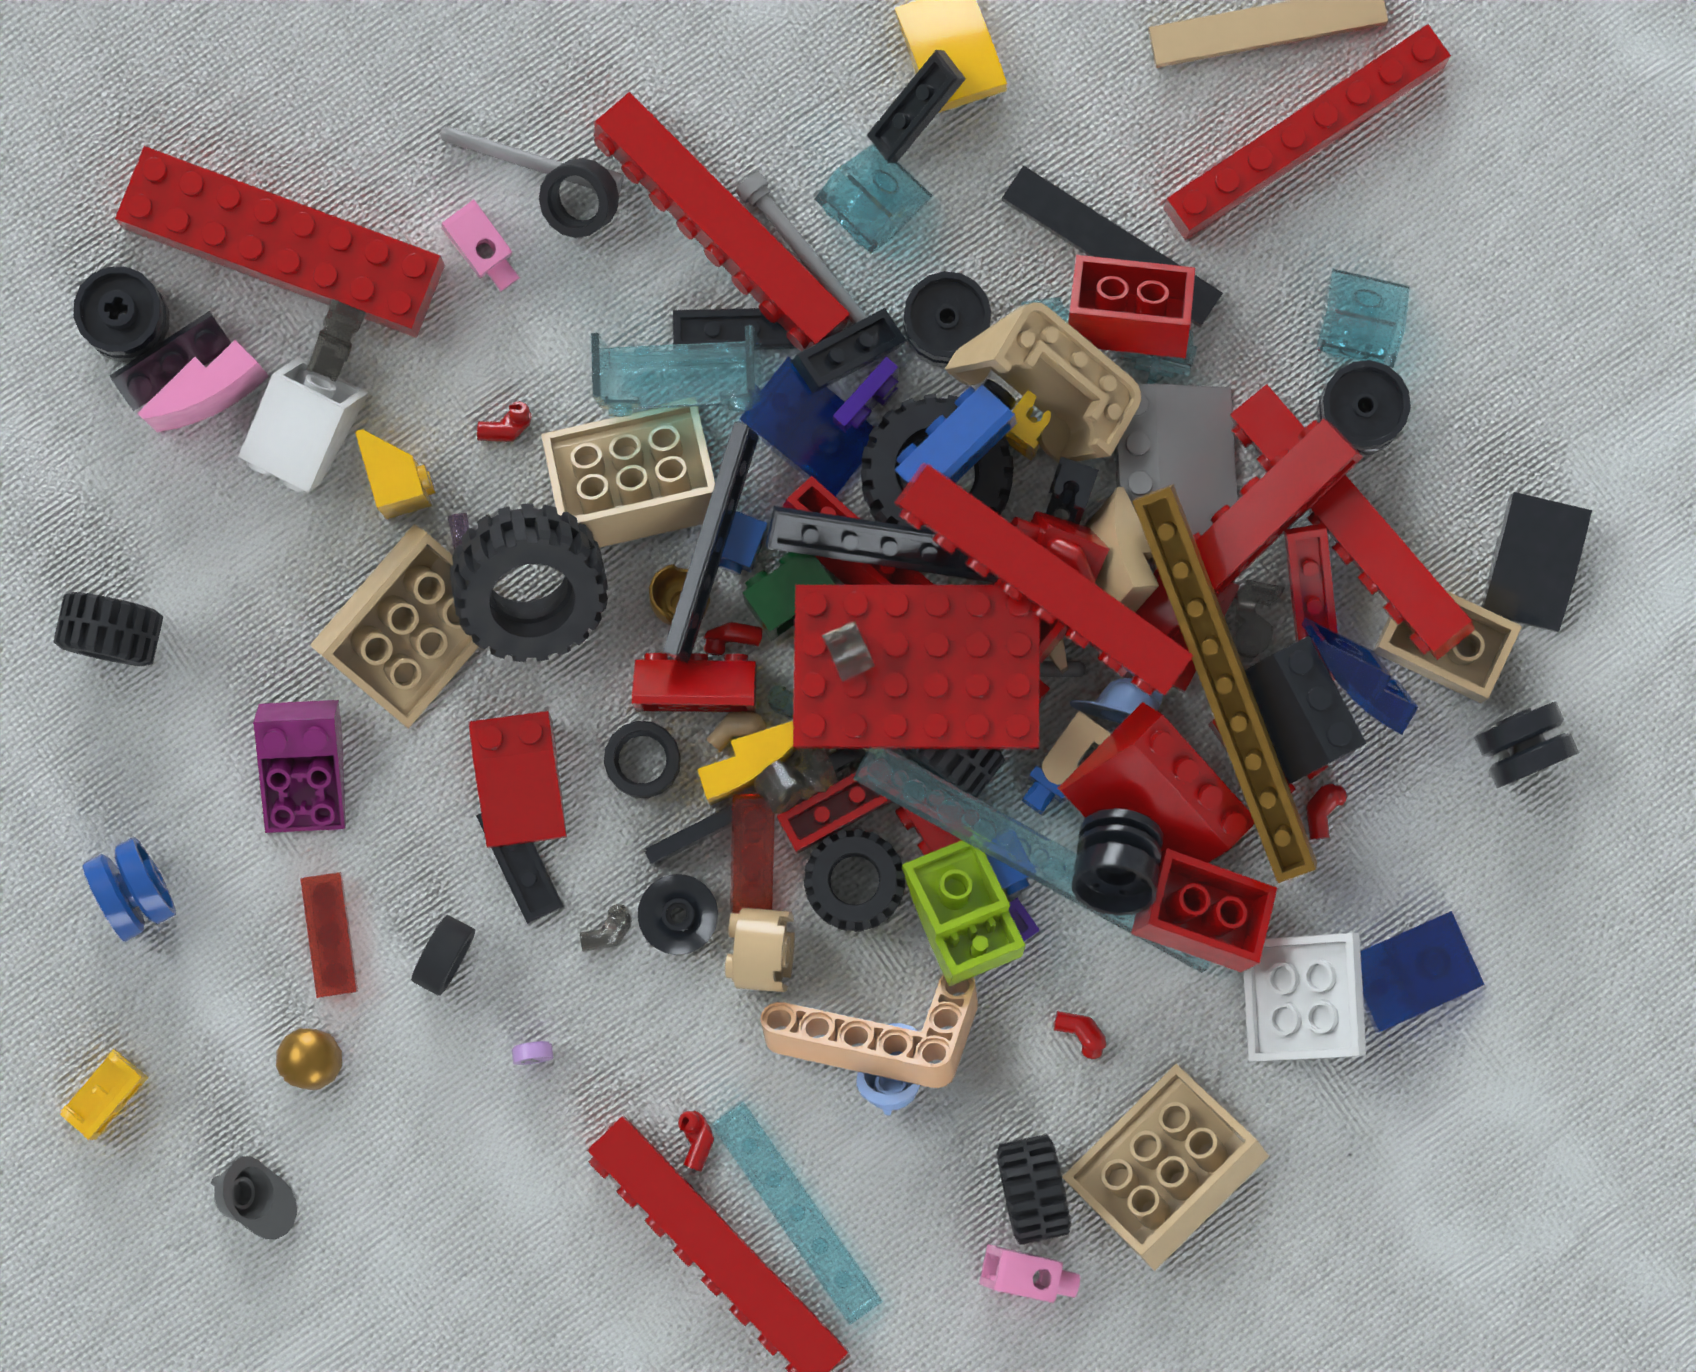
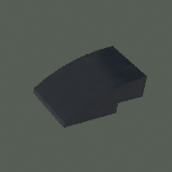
(1536, 561)

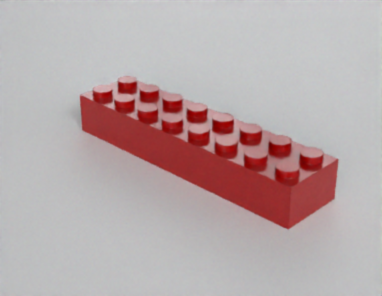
(279, 241)

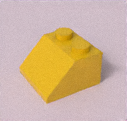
(394, 477)

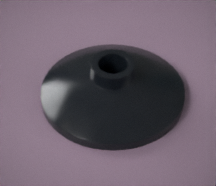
(672, 893)

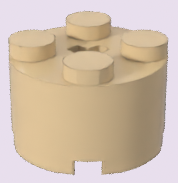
(761, 949)

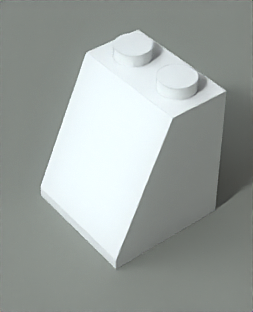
(301, 425)

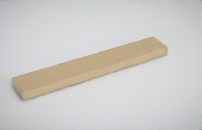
(1261, 28)

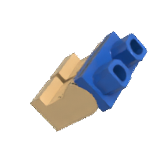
(1062, 761)

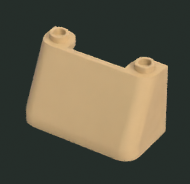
(1072, 379)

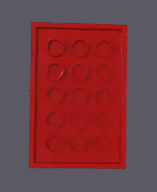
(946, 675)

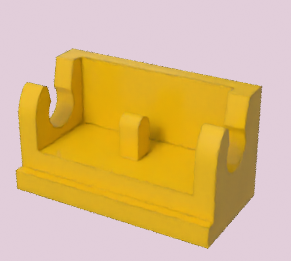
(1026, 433)
(103, 1095)

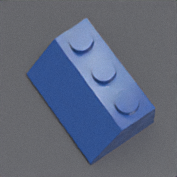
(960, 439)

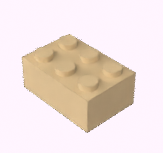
(1470, 665)

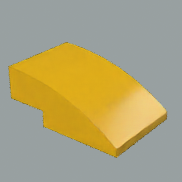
(963, 35)
(751, 757)

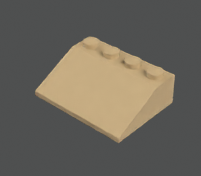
(632, 473)
(401, 629)
(1165, 1166)

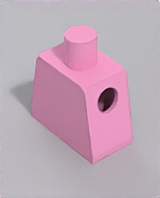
(472, 228)
(1014, 1271)

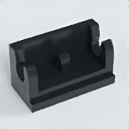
(1071, 488)

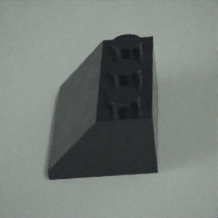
(1302, 710)

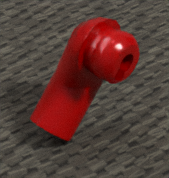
(509, 427)
(728, 633)
(1320, 806)
(1086, 1030)
(699, 1136)

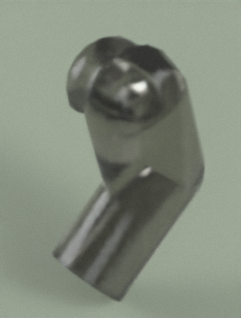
(611, 932)

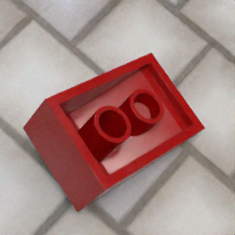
(518, 779)

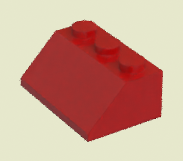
(694, 685)

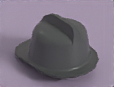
(255, 1198)

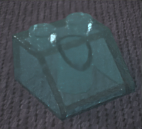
(872, 198)
(1363, 318)

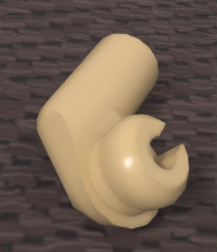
(733, 725)

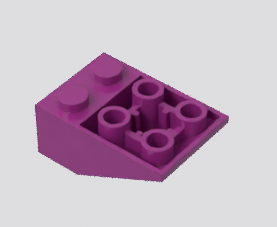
(300, 765)

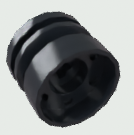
(1117, 862)

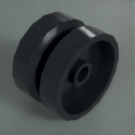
(944, 296)
(129, 334)
(1376, 387)
(1525, 742)

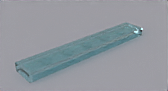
(796, 1213)

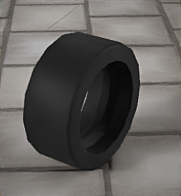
(556, 213)
(621, 737)
(443, 955)

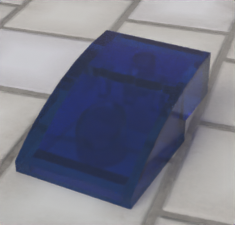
(802, 429)
(1363, 677)
(1416, 972)

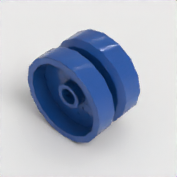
(129, 889)

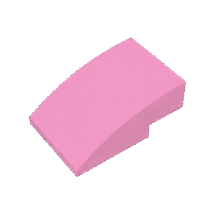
(204, 391)

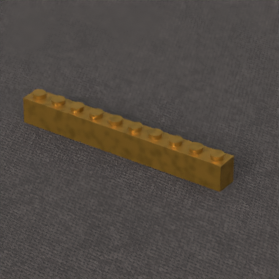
(1225, 683)

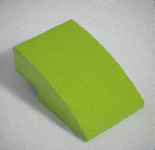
(963, 911)

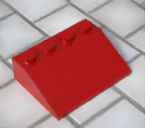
(1160, 775)

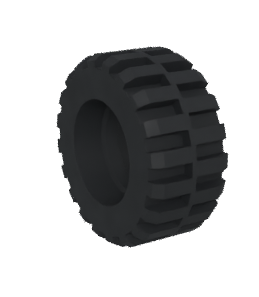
(907, 426)
(539, 625)

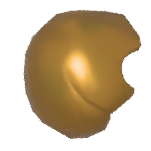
(666, 591)
(308, 1059)

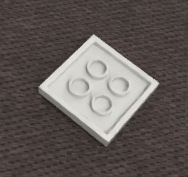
(1306, 999)

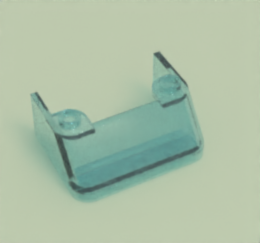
(677, 375)

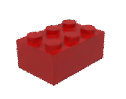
(1132, 305)
(1208, 912)

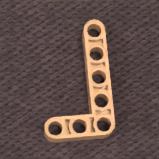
(878, 1038)

